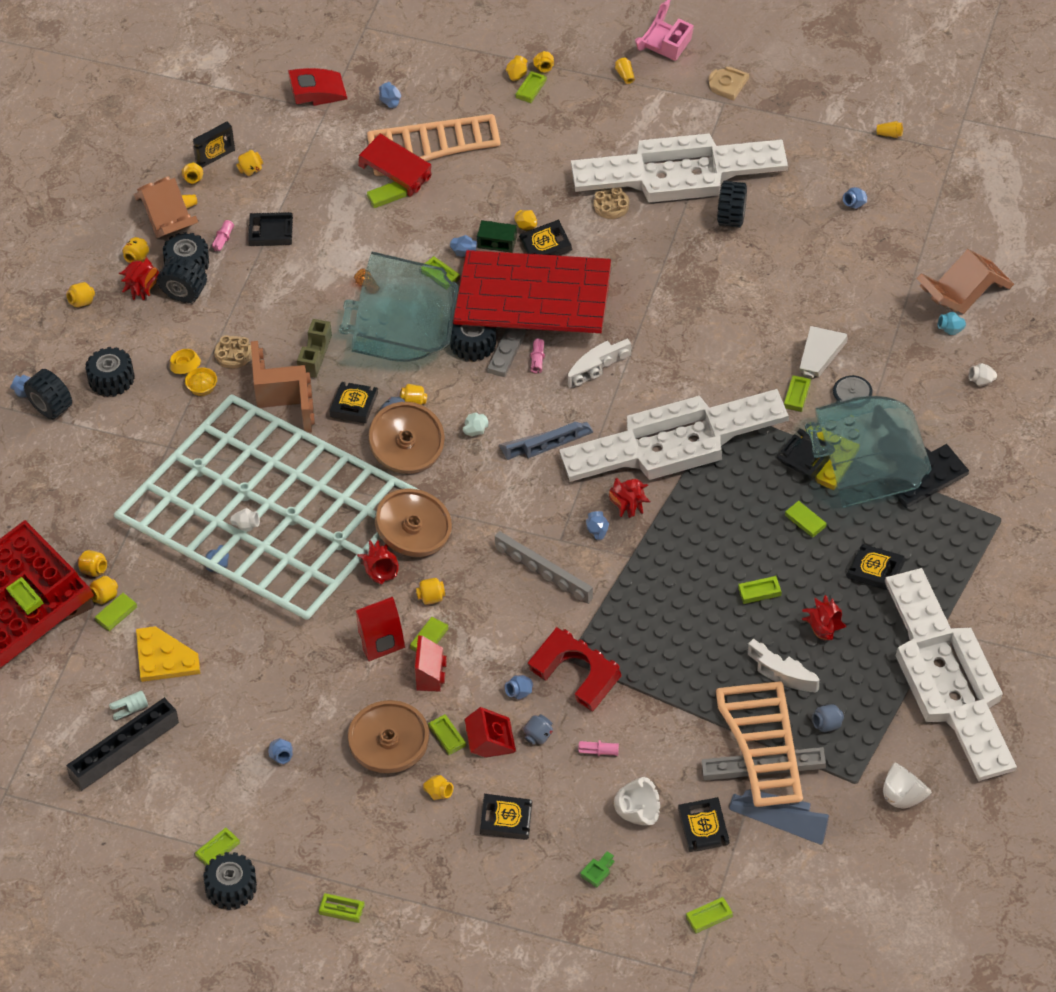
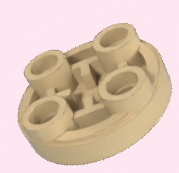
(611, 203)
(233, 351)

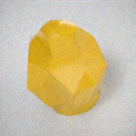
(543, 61)
(517, 68)
(192, 173)
(526, 220)
(438, 787)

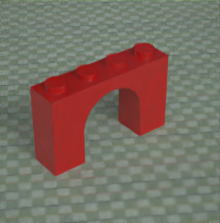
(562, 646)

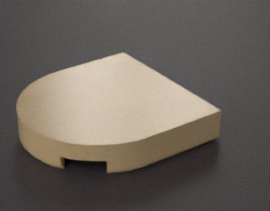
(727, 82)

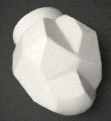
(982, 374)
(245, 519)

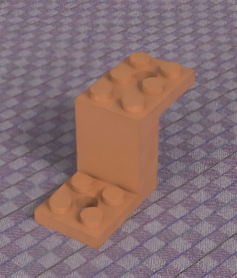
(165, 206)
(964, 282)
(282, 386)

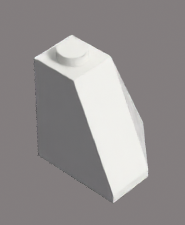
(820, 350)

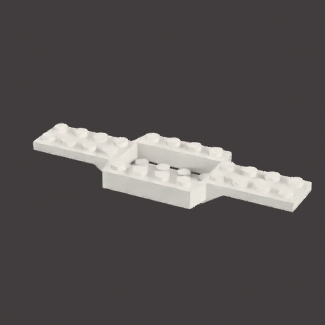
(679, 182)
(677, 451)
(931, 684)

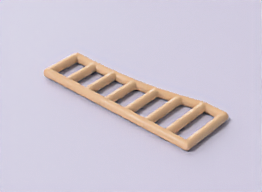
(440, 125)
(785, 733)

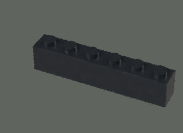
(122, 744)

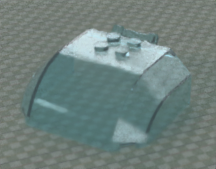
(401, 310)
(870, 447)

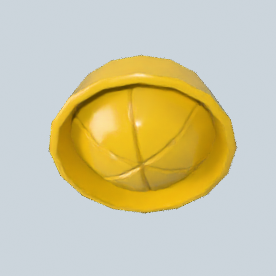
(184, 361)
(201, 381)

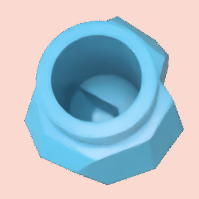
(951, 323)

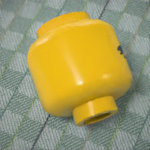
(250, 162)
(135, 250)
(80, 294)
(413, 393)
(92, 563)
(103, 589)
(430, 591)

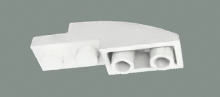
(601, 356)
(788, 672)

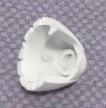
(904, 788)
(638, 802)

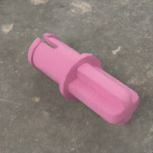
(222, 235)
(537, 356)
(598, 748)

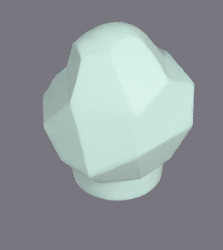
(475, 424)

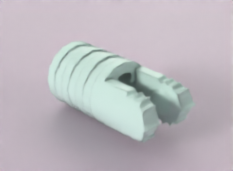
(132, 703)

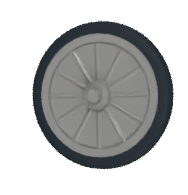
(851, 386)

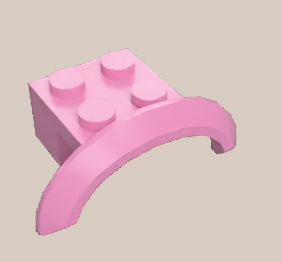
(665, 38)

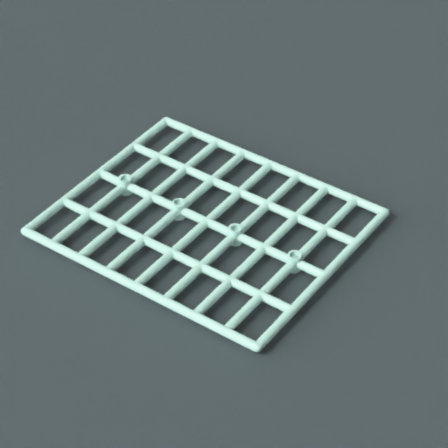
(245, 493)

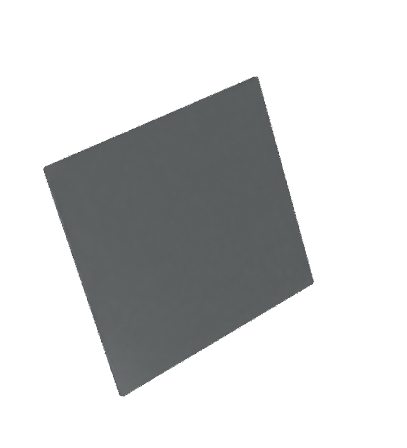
(684, 628)

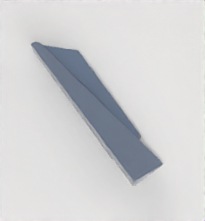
(545, 441)
(790, 817)

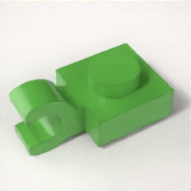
(597, 871)

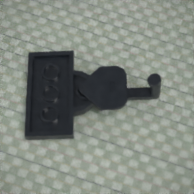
(945, 470)

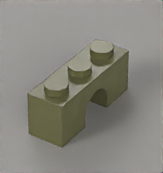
(318, 341)

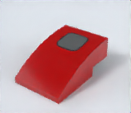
(316, 86)
(380, 629)

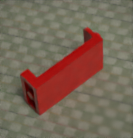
(396, 163)

